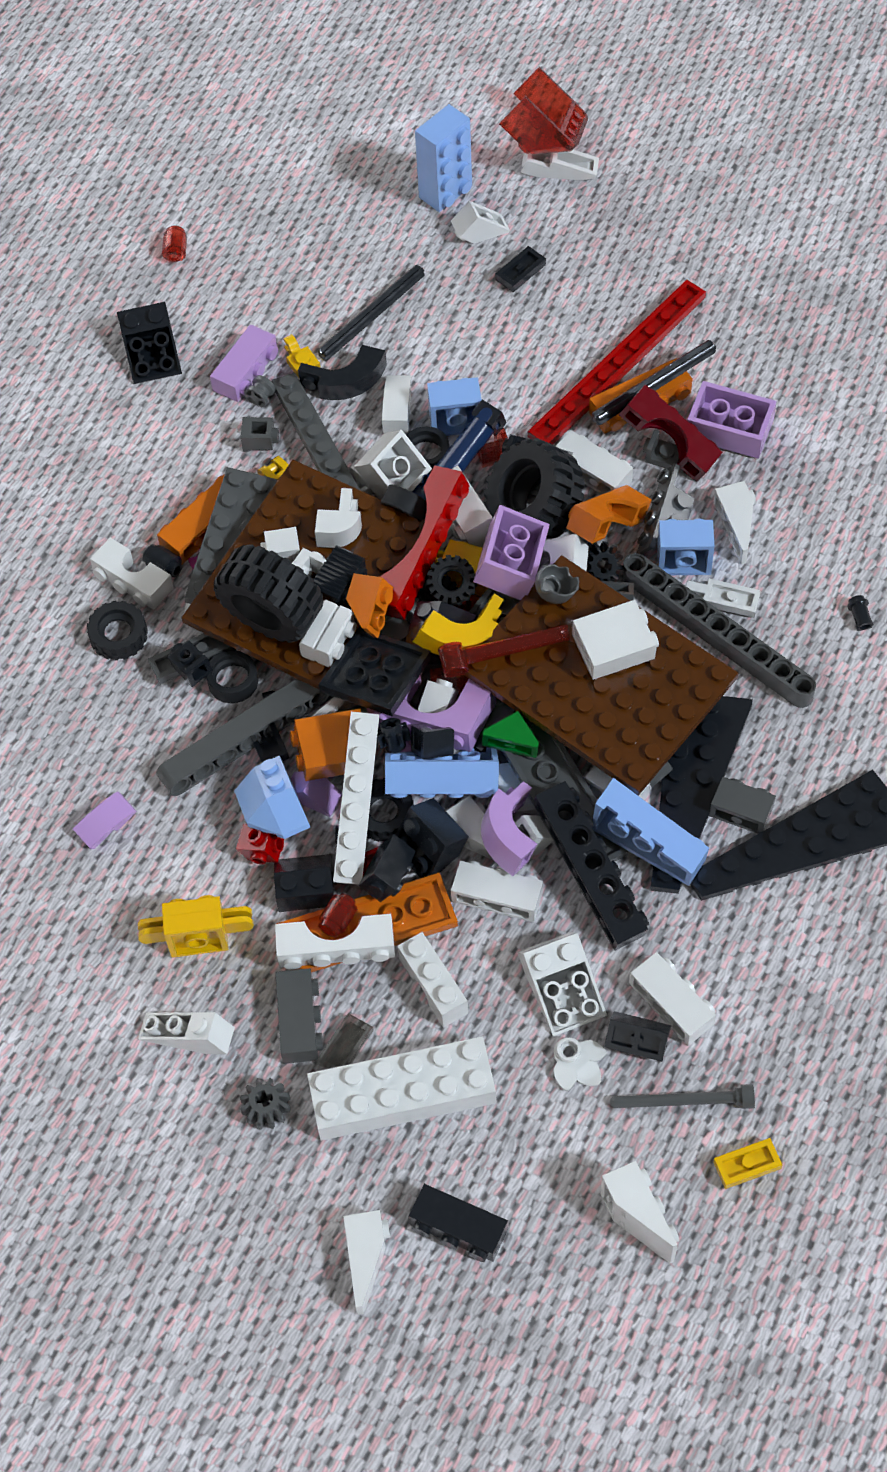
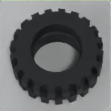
(521, 468)
(268, 593)

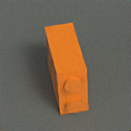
(322, 744)

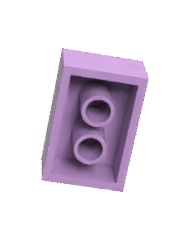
(733, 418)
(511, 553)

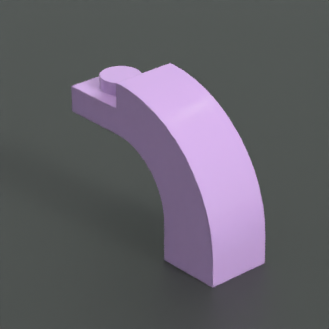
(499, 833)

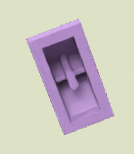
(316, 794)

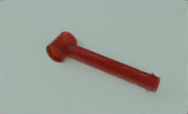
(456, 659)

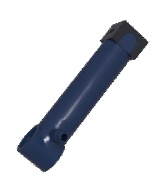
(485, 423)

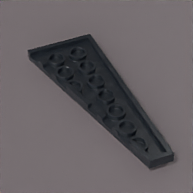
(698, 772)
(823, 833)

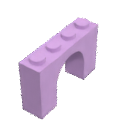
(465, 716)

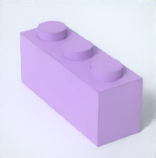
(244, 362)

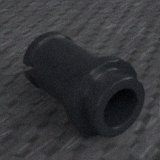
(860, 612)

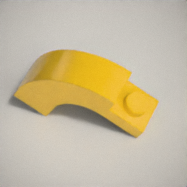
(440, 631)

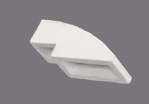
(561, 165)
(396, 403)

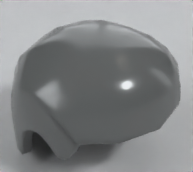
(556, 584)

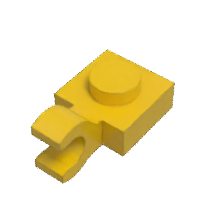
(298, 355)

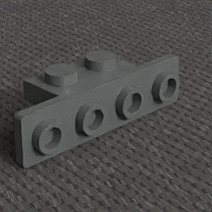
(667, 503)

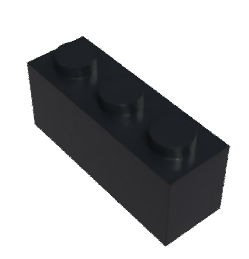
(458, 1223)

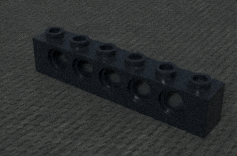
(618, 931)

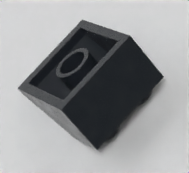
(424, 609)
(303, 882)

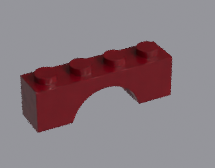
(694, 449)

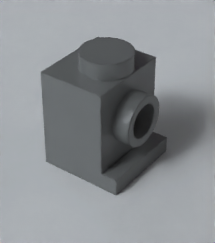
(258, 433)

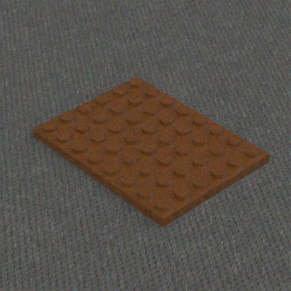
(294, 502)
(616, 722)

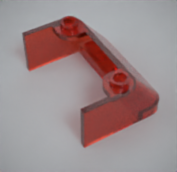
(545, 117)

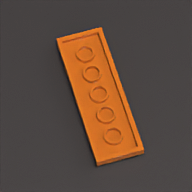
(414, 909)

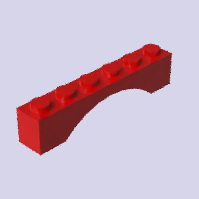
(444, 496)

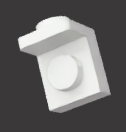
(309, 561)

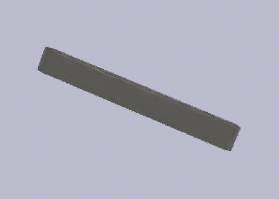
(724, 640)

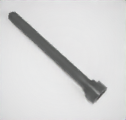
(741, 1096)

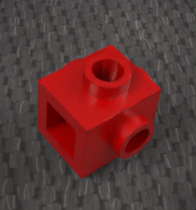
(259, 846)

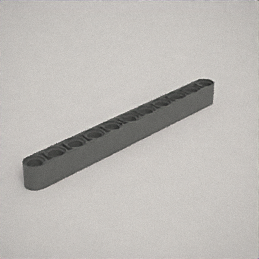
(234, 738)

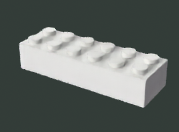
(402, 1088)

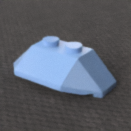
(271, 800)

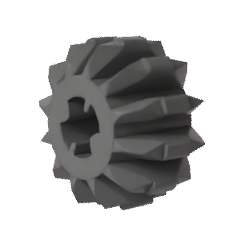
(277, 1103)

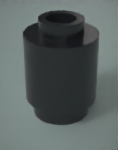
(163, 559)

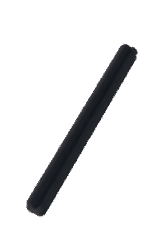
(371, 312)
(655, 381)

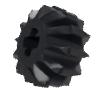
(610, 557)

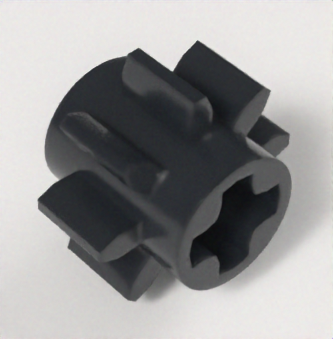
(393, 735)

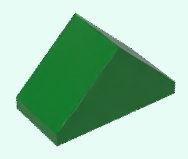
(511, 736)

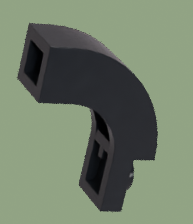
(347, 381)

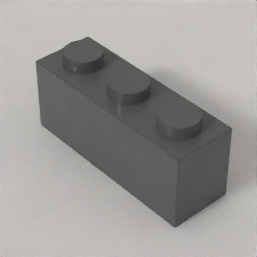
(298, 1016)

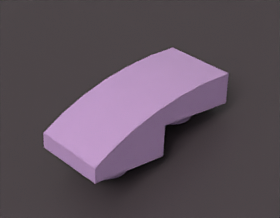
(104, 819)

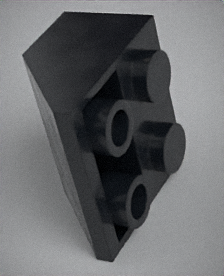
(433, 837)

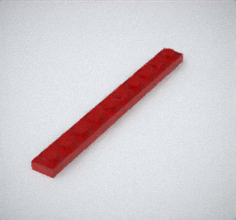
(618, 362)

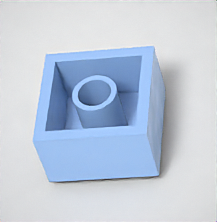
(452, 404)
(685, 546)

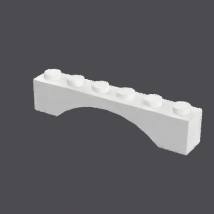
(356, 798)

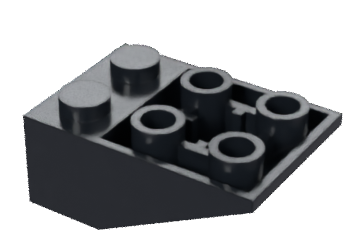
(149, 342)

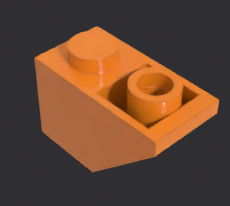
(369, 601)

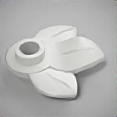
(581, 1066)

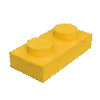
(747, 1163)

